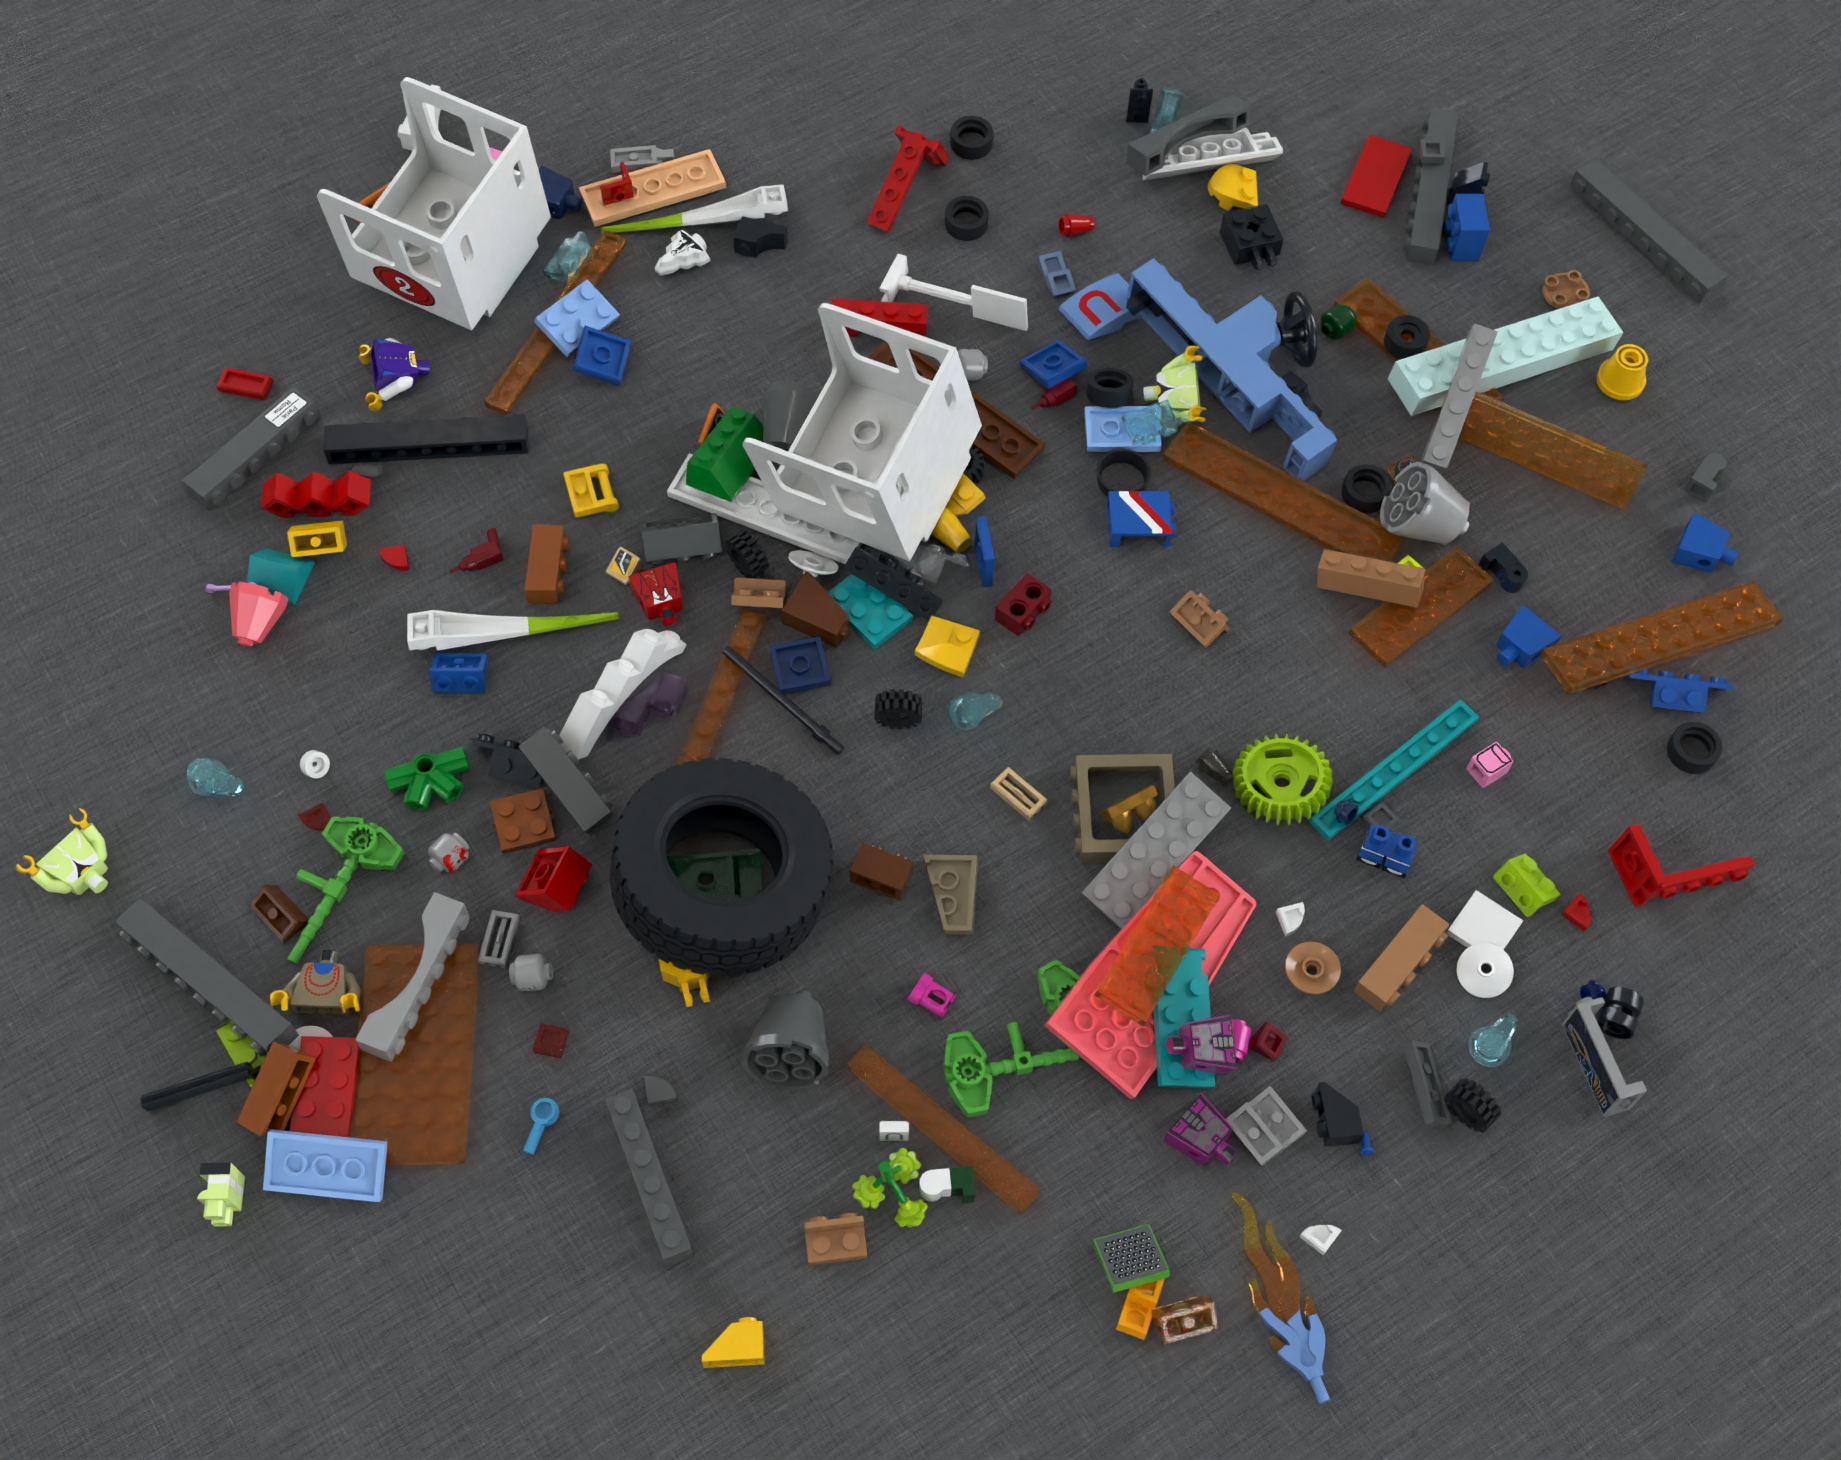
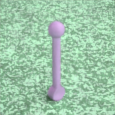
(210, 588)

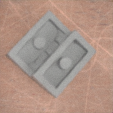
(1266, 1125)

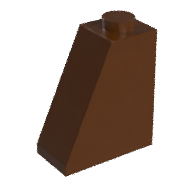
(816, 612)

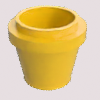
(1624, 373)

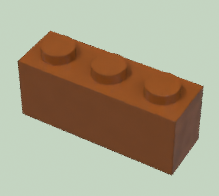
(546, 564)
(276, 1089)

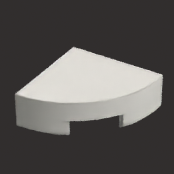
(1290, 917)
(1320, 1236)

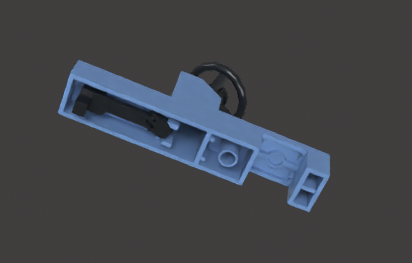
(1237, 359)

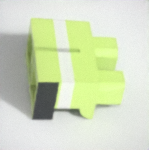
(223, 1192)

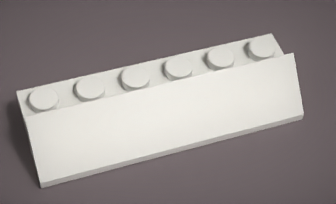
(1219, 150)

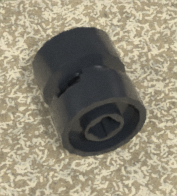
(1620, 1012)

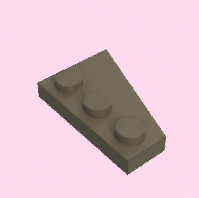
(954, 890)

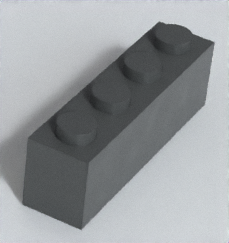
(566, 780)

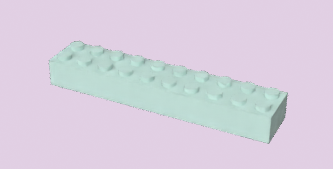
(1517, 353)

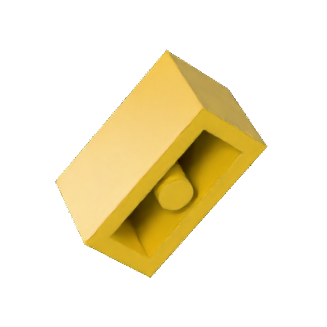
(317, 538)

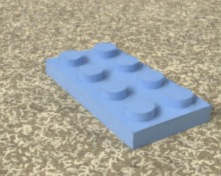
(325, 1165)

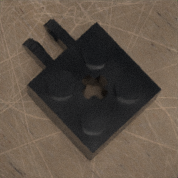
(1252, 236)

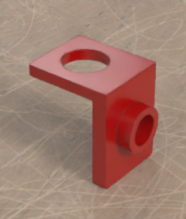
(618, 190)

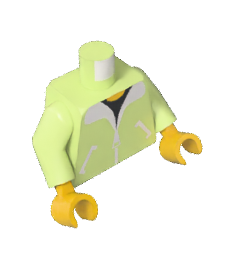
(1179, 385)
(72, 863)

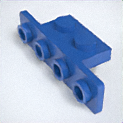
(1679, 693)

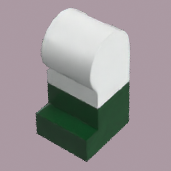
(948, 1182)

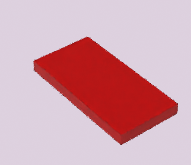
(1376, 176)

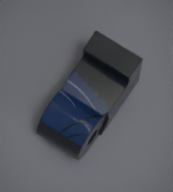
(1505, 568)

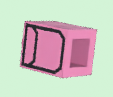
(1490, 764)

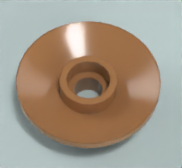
(1316, 957)

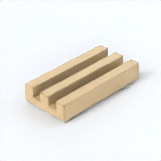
(1011, 800)

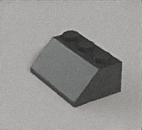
(681, 538)

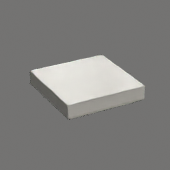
(1484, 923)

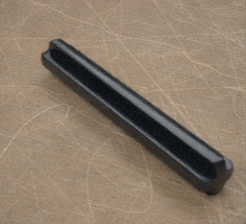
(197, 1086)

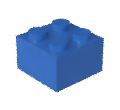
(1466, 227)

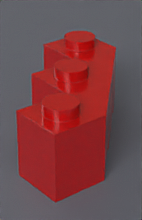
(316, 495)

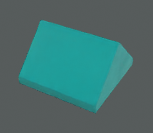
(279, 572)

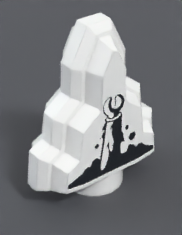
(683, 253)

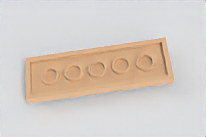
(656, 187)

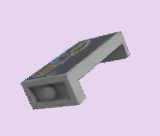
(1597, 1060)

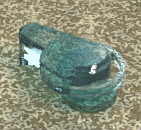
(972, 708)
(213, 778)
(1493, 1041)

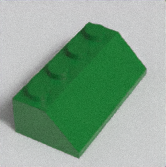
(721, 461)

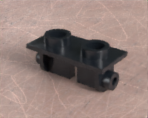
(1139, 102)

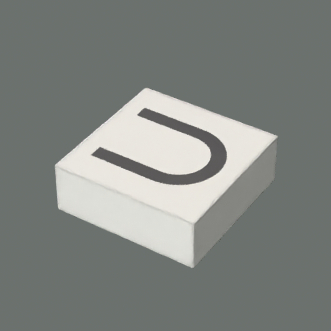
(894, 1131)

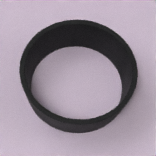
(1123, 456)

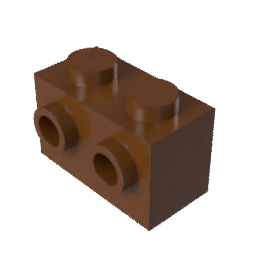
(881, 871)

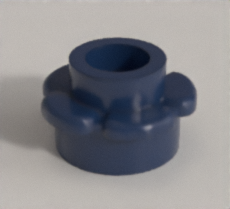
(1346, 811)

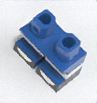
(1382, 842)

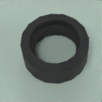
(971, 150)
(963, 231)
(1118, 395)
(1369, 473)
(1703, 733)

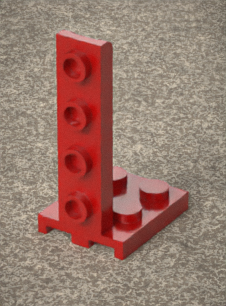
(902, 172)
(1645, 879)

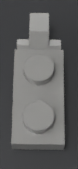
(639, 157)

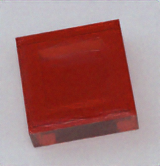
(550, 1041)

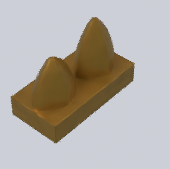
(1121, 814)

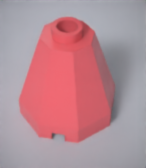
(254, 612)

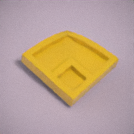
(947, 645)

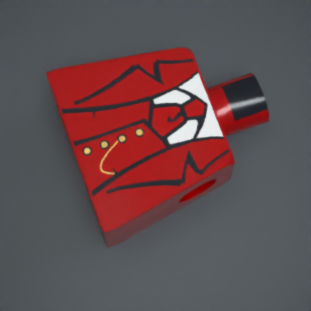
(658, 593)

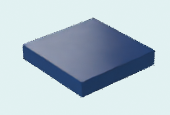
(601, 355)
(1053, 364)
(984, 551)

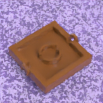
(522, 820)

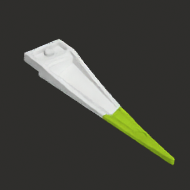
(749, 204)
(460, 629)

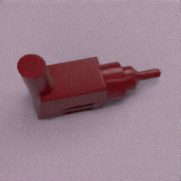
(1057, 394)
(483, 555)

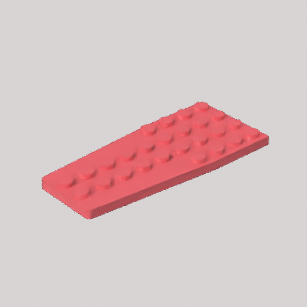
(1112, 1041)

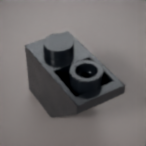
(1469, 181)
(1338, 1117)

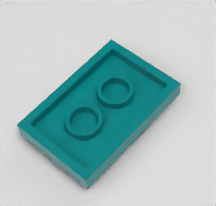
(870, 611)

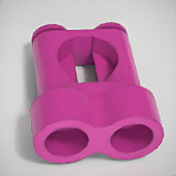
(922, 990)

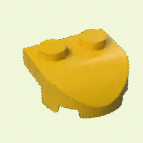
(1234, 187)

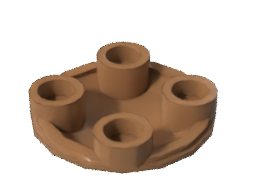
(1565, 289)

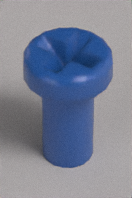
(1366, 1149)

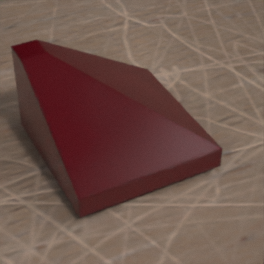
(1267, 1041)

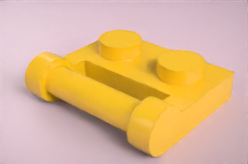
(583, 494)

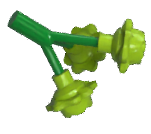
(903, 1167)

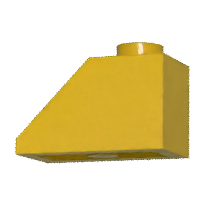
(737, 1346)

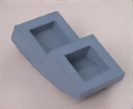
(1055, 274)

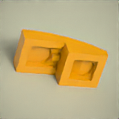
(1138, 1309)

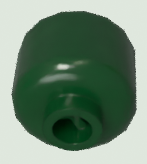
(1338, 321)

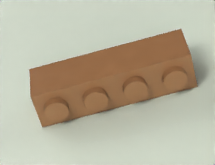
(1370, 578)
(1401, 958)

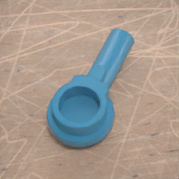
(543, 1113)

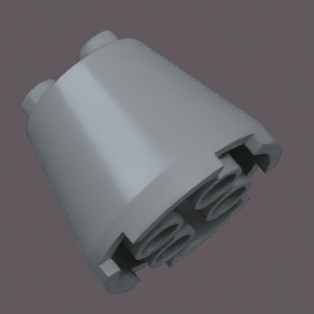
(1424, 506)

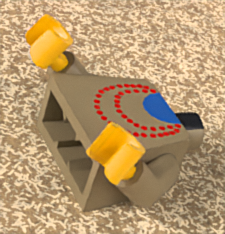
(320, 989)

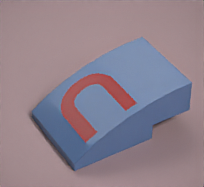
(1099, 307)

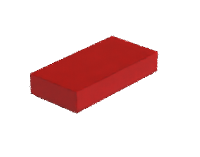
(245, 383)

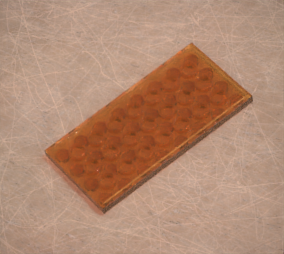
(425, 1091)

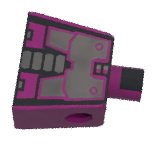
(1206, 1045)
(1202, 1133)

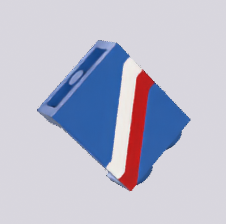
(1140, 515)

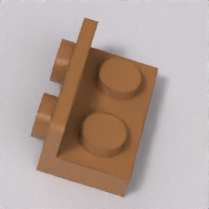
(759, 592)
(1199, 619)
(835, 1239)

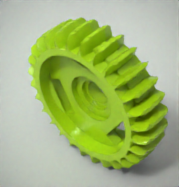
(1296, 764)

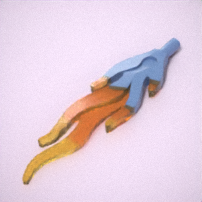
(1282, 1314)

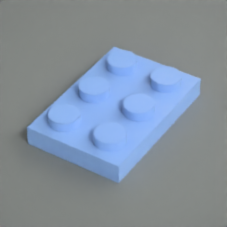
(569, 315)
(1107, 431)

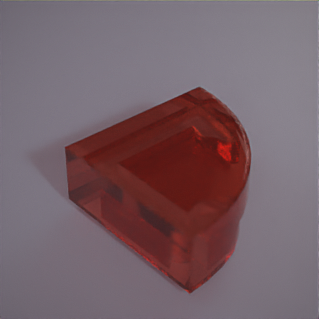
(316, 817)

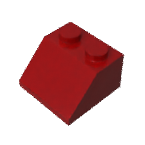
(554, 879)

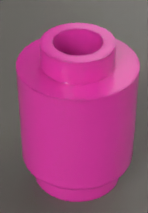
(1241, 1038)

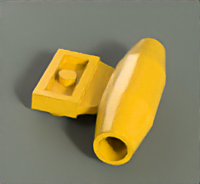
(962, 501)

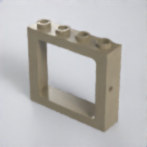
(1102, 851)

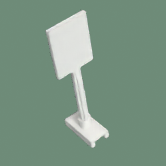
(986, 303)

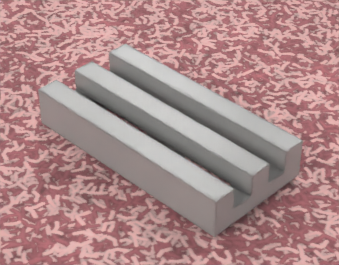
(494, 960)

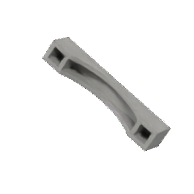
(1459, 397)
(386, 1028)

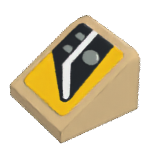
(623, 565)

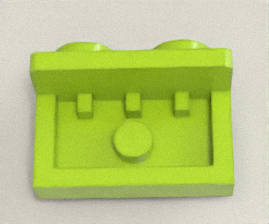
(1526, 884)

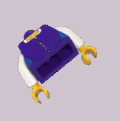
(393, 369)

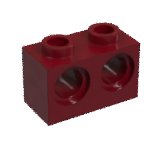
(1019, 602)

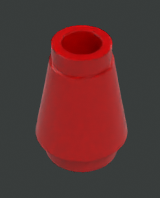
(1075, 224)

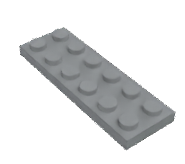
(1154, 848)

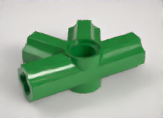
(437, 779)

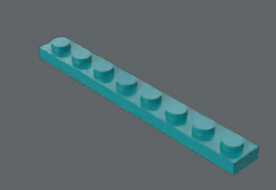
(1398, 766)

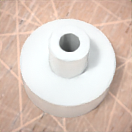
(314, 764)

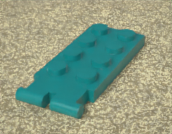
(1181, 1003)

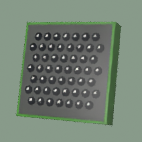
(1131, 1258)

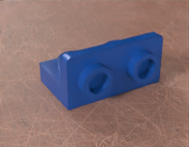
(458, 672)

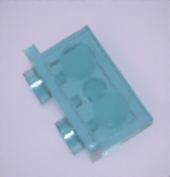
(568, 258)
(1151, 422)

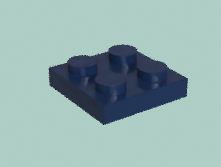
(800, 665)

